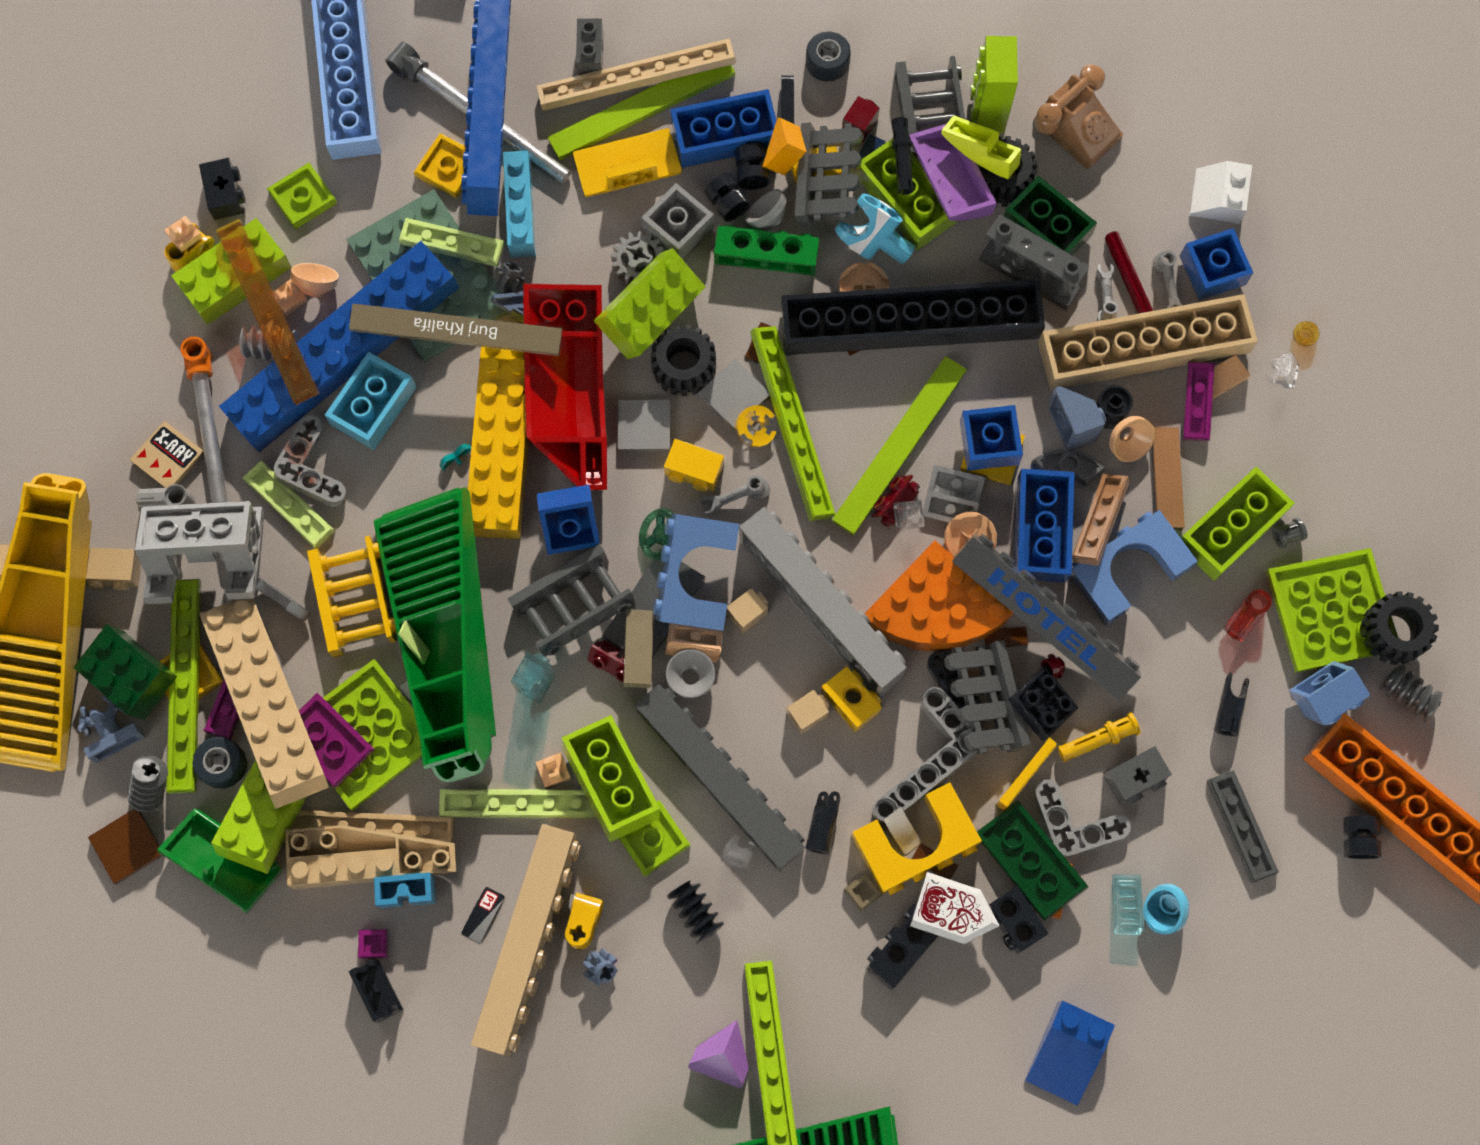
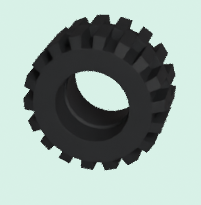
(1007, 190)
(683, 341)
(1413, 613)

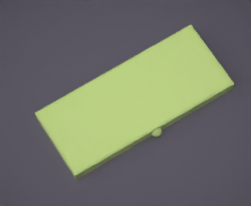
(414, 642)

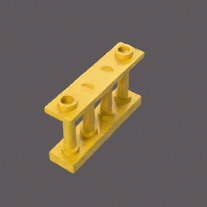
(332, 614)

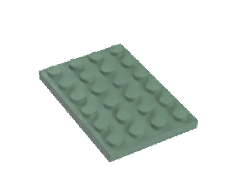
(380, 247)

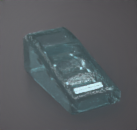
(1123, 927)

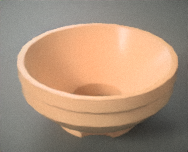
(314, 279)
(1136, 443)

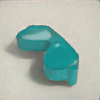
(455, 456)

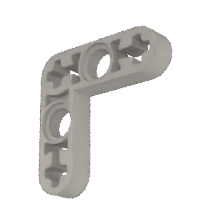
(297, 464)
(1075, 835)

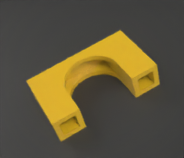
(893, 870)

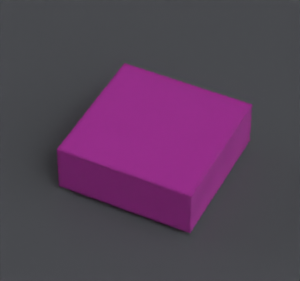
(373, 944)

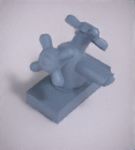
(112, 737)

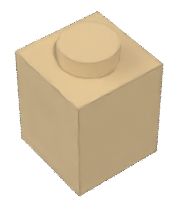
(747, 610)
(808, 711)

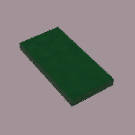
(1031, 861)

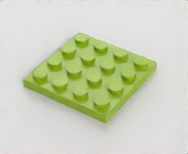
(1324, 606)
(385, 721)

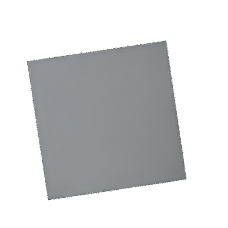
(733, 392)
(643, 425)

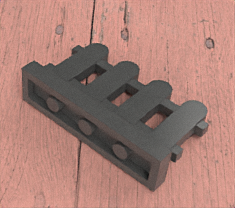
(808, 184)
(999, 685)

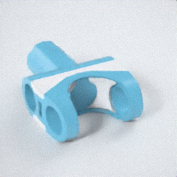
(877, 233)

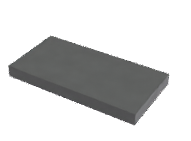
(645, 595)

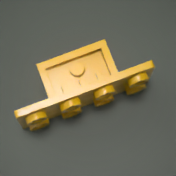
(627, 162)

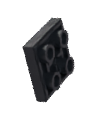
(1043, 703)

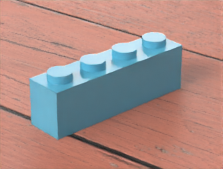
(519, 204)

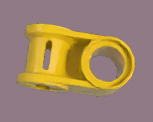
(189, 254)
(583, 915)

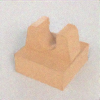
(183, 234)
(289, 297)
(553, 770)

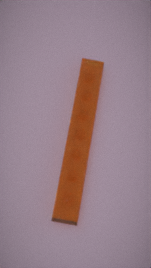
(267, 312)

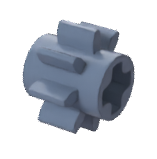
(600, 967)

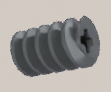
(1412, 691)
(147, 783)

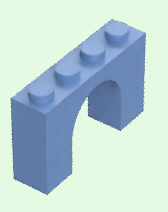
(1151, 535)
(683, 536)

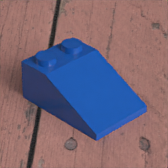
(1069, 1052)

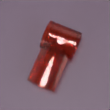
(1247, 616)

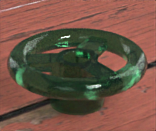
(658, 535)

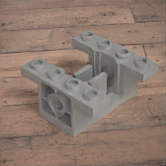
(198, 533)

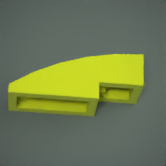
(982, 146)

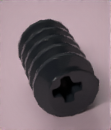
(695, 910)

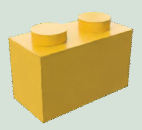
(693, 466)

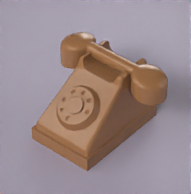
(1078, 119)

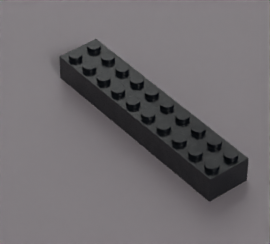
(912, 317)

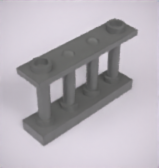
(909, 100)
(1027, 257)
(571, 576)

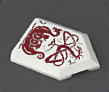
(952, 910)

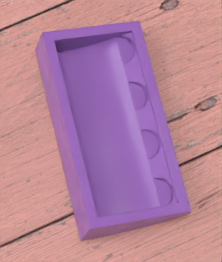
(952, 176)

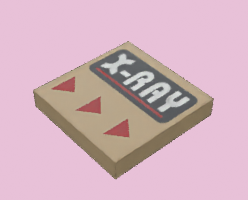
(167, 456)

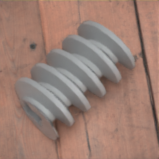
(255, 344)

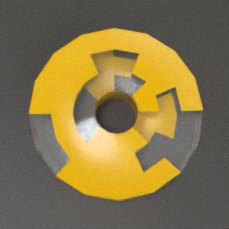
(767, 423)

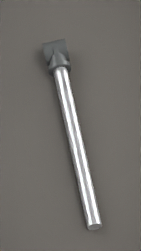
(406, 61)

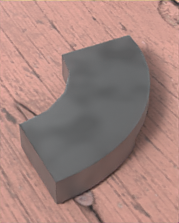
(1083, 465)
(281, 599)

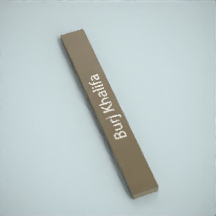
(455, 329)

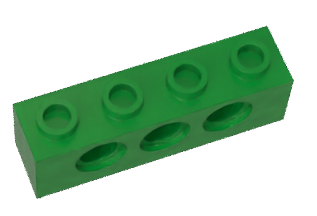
(774, 260)

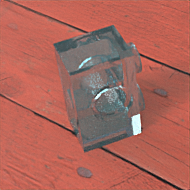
(533, 677)

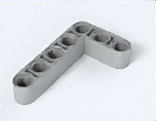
(933, 764)

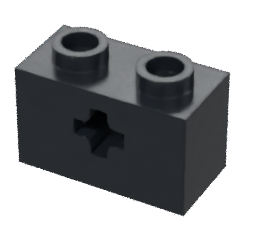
(221, 201)

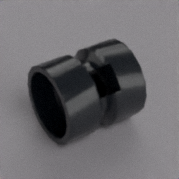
(749, 162)
(729, 200)
(1115, 403)
(1362, 847)

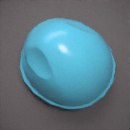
(1166, 909)

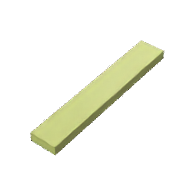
(514, 804)

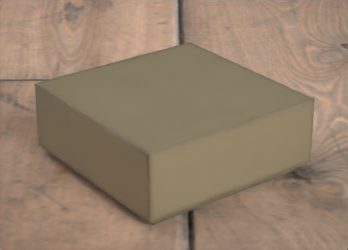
(863, 892)

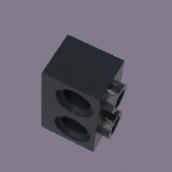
(1022, 916)

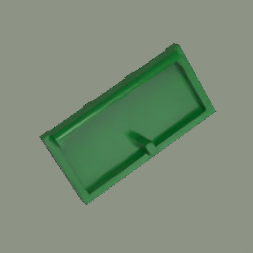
(192, 850)

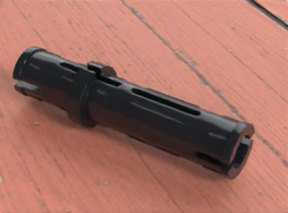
(901, 145)

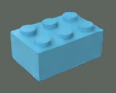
(371, 401)

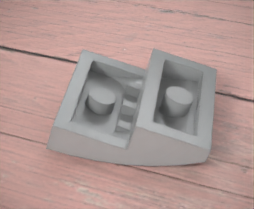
(952, 493)

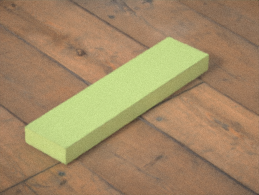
(452, 242)
(288, 505)

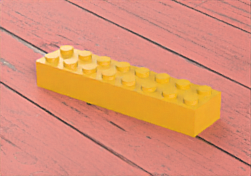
(499, 446)

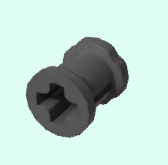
(1290, 532)

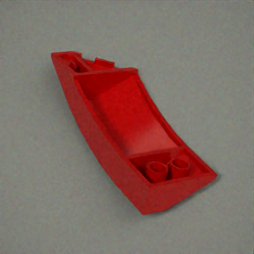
(567, 390)

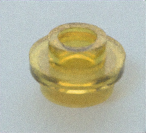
(1308, 327)

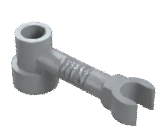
(1167, 270)
(1109, 307)
(748, 489)

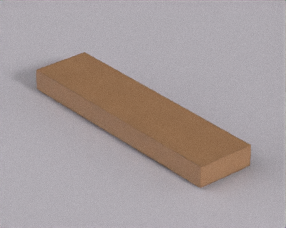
(1168, 475)
(1100, 519)

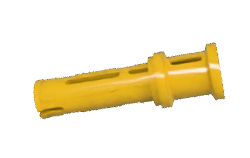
(1110, 733)

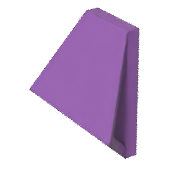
(722, 1057)

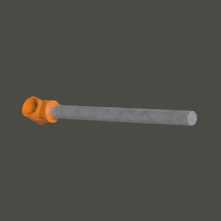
(199, 370)

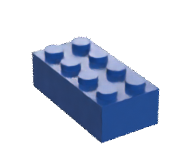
(718, 127)
(1044, 524)

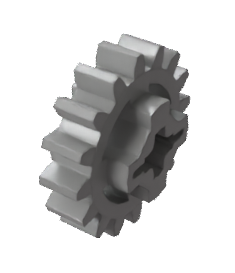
(634, 249)

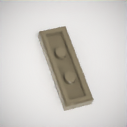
(638, 648)

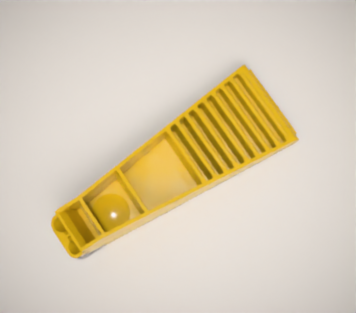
(42, 621)

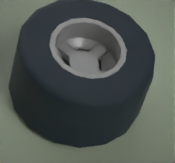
(828, 56)
(211, 756)

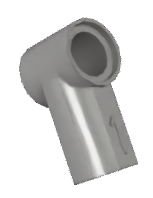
(163, 496)

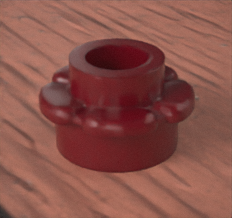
(1055, 665)

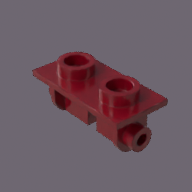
(900, 491)
(604, 657)

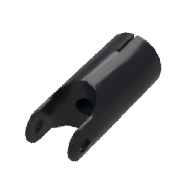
(1231, 709)
(823, 823)

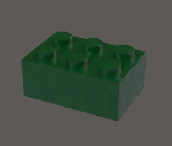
(1051, 216)
(125, 672)

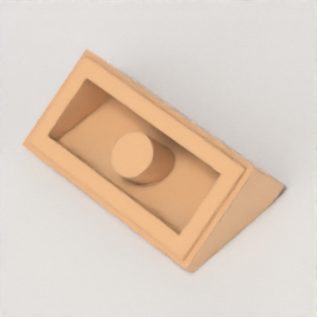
(694, 638)

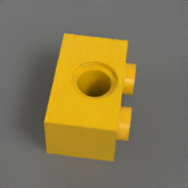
(854, 714)

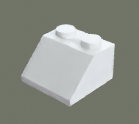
(1221, 191)

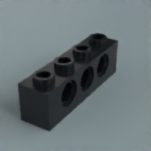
(889, 971)

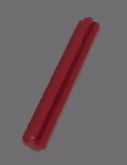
(1128, 272)

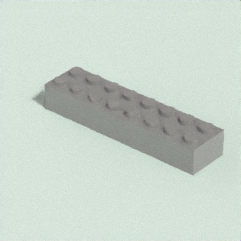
(822, 602)

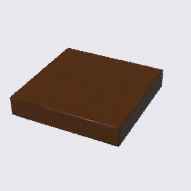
(125, 846)

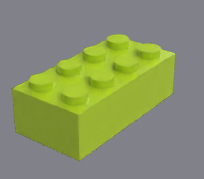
(994, 82)
(920, 211)
(212, 282)
(649, 304)
(1236, 523)
(610, 778)
(253, 827)

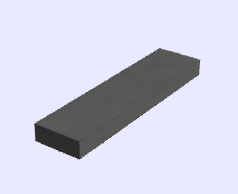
(1242, 826)

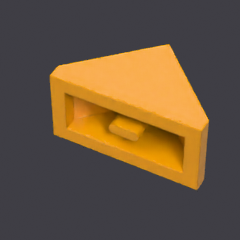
(784, 147)

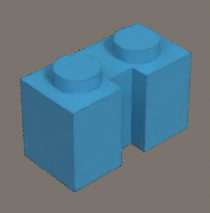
(392, 890)

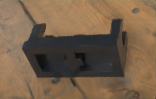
(376, 991)

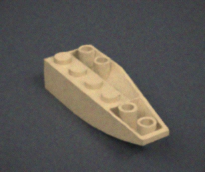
(358, 855)

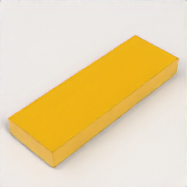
(1026, 774)

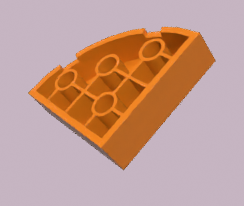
(936, 606)

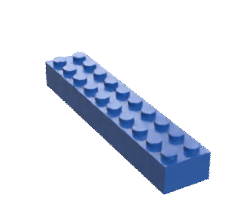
(486, 107)
(333, 352)

